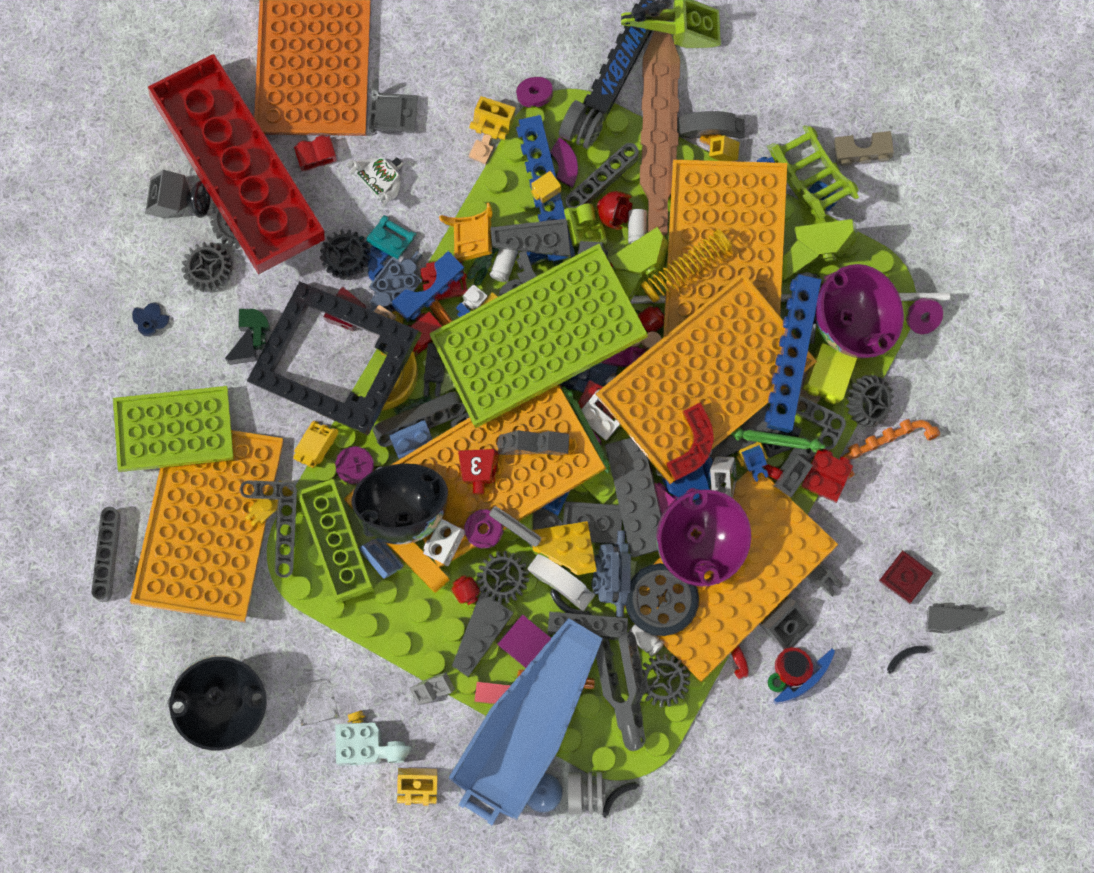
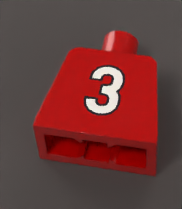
(478, 468)

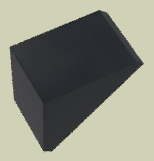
(243, 350)

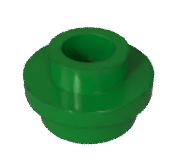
(772, 687)

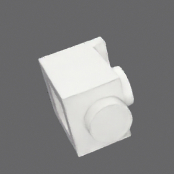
(474, 298)

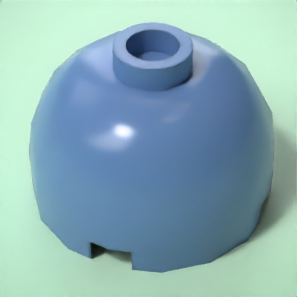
(547, 794)

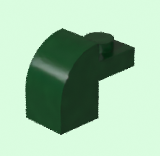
(257, 323)

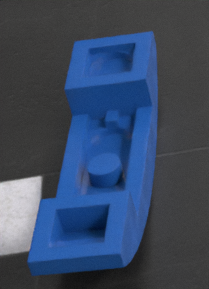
(788, 695)

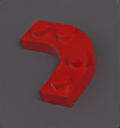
(701, 444)

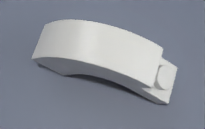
(561, 580)

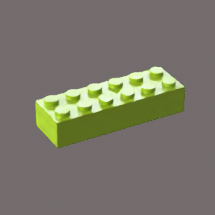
(335, 541)

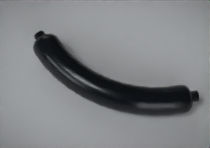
(563, 606)
(903, 654)
(615, 794)

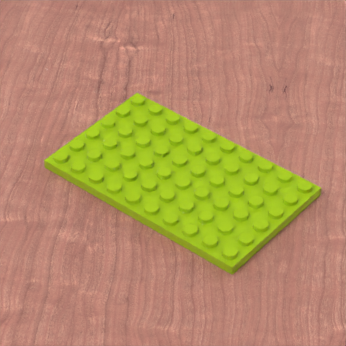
(538, 335)

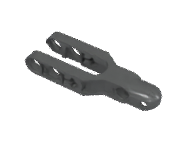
(627, 712)

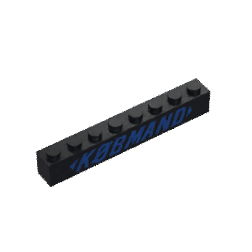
(618, 67)

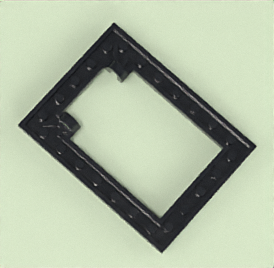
(356, 412)

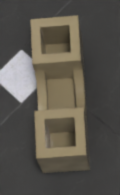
(847, 151)

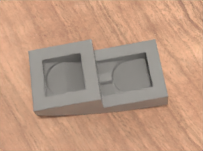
(431, 688)

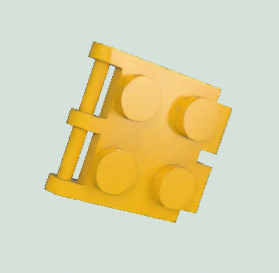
(314, 444)

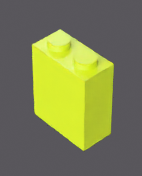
(829, 374)

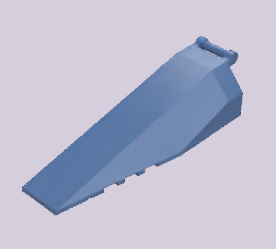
(526, 726)

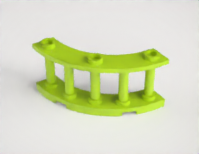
(799, 187)

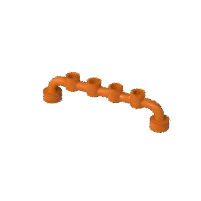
(890, 435)

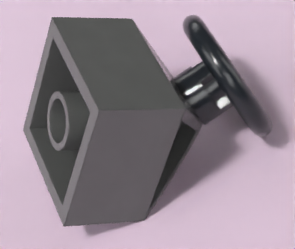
(170, 194)

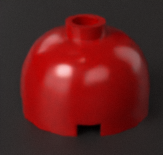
(614, 209)

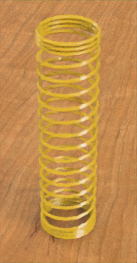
(650, 291)

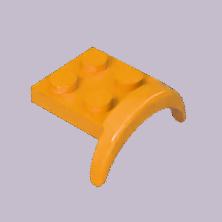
(471, 234)

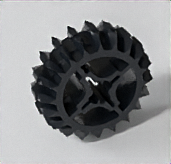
(351, 258)

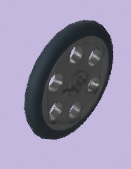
(650, 622)

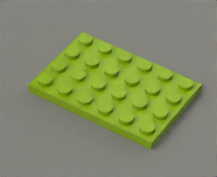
(173, 429)

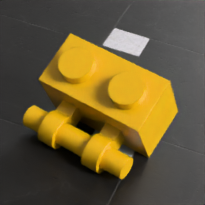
(492, 118)
(417, 782)

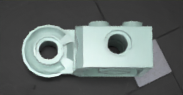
(364, 745)

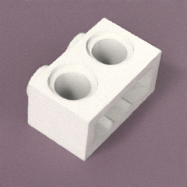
(448, 544)

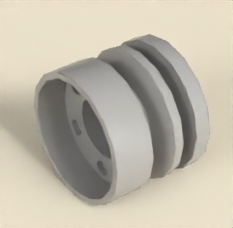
(585, 793)

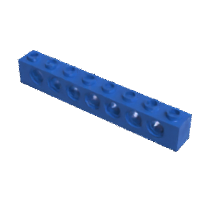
(535, 127)
(810, 287)

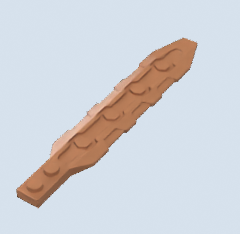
(659, 129)

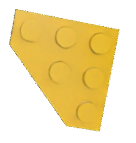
(568, 546)

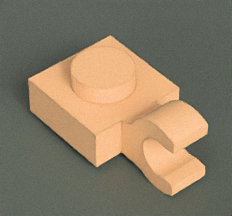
(482, 150)

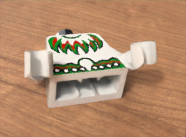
(378, 176)

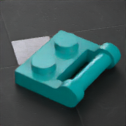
(389, 242)

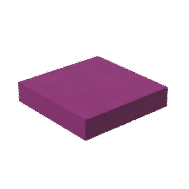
(524, 641)

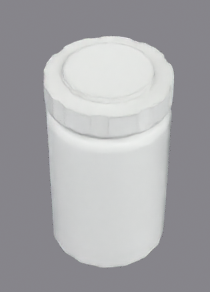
(637, 224)
(503, 265)
(648, 642)

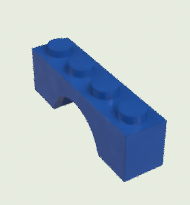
(410, 302)

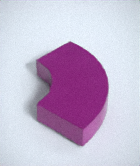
(566, 162)

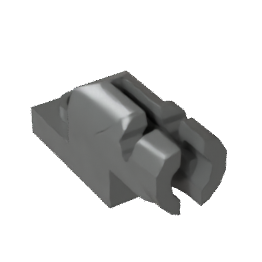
(795, 470)

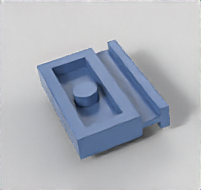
(410, 438)
(381, 557)

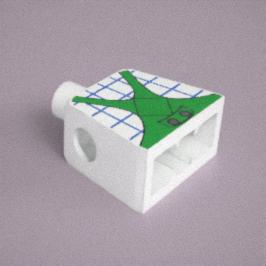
(723, 471)

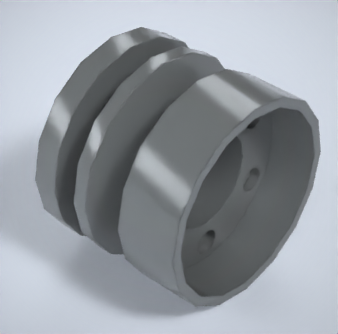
(579, 123)

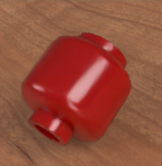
(651, 319)
(465, 590)

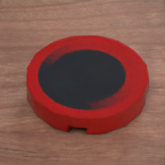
(794, 666)

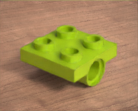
(584, 224)

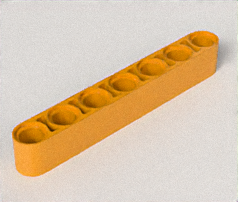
(416, 560)

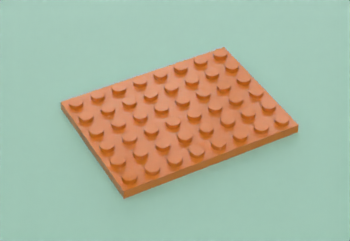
(312, 67)

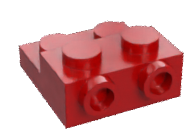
(827, 475)

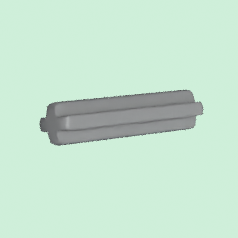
(515, 526)

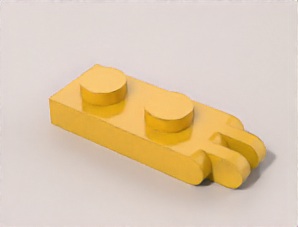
(264, 507)

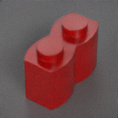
(315, 153)

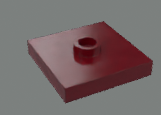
(906, 577)

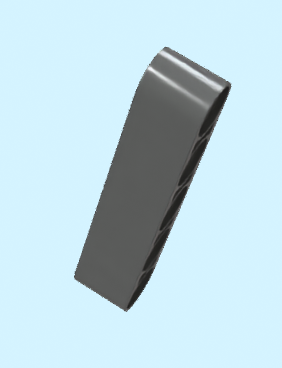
(604, 170)
(433, 412)
(103, 545)

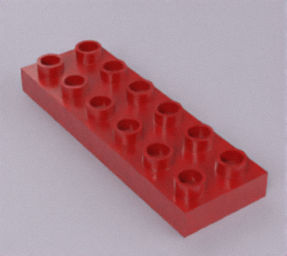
(236, 164)

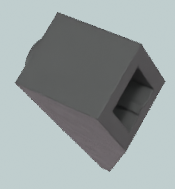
(948, 619)

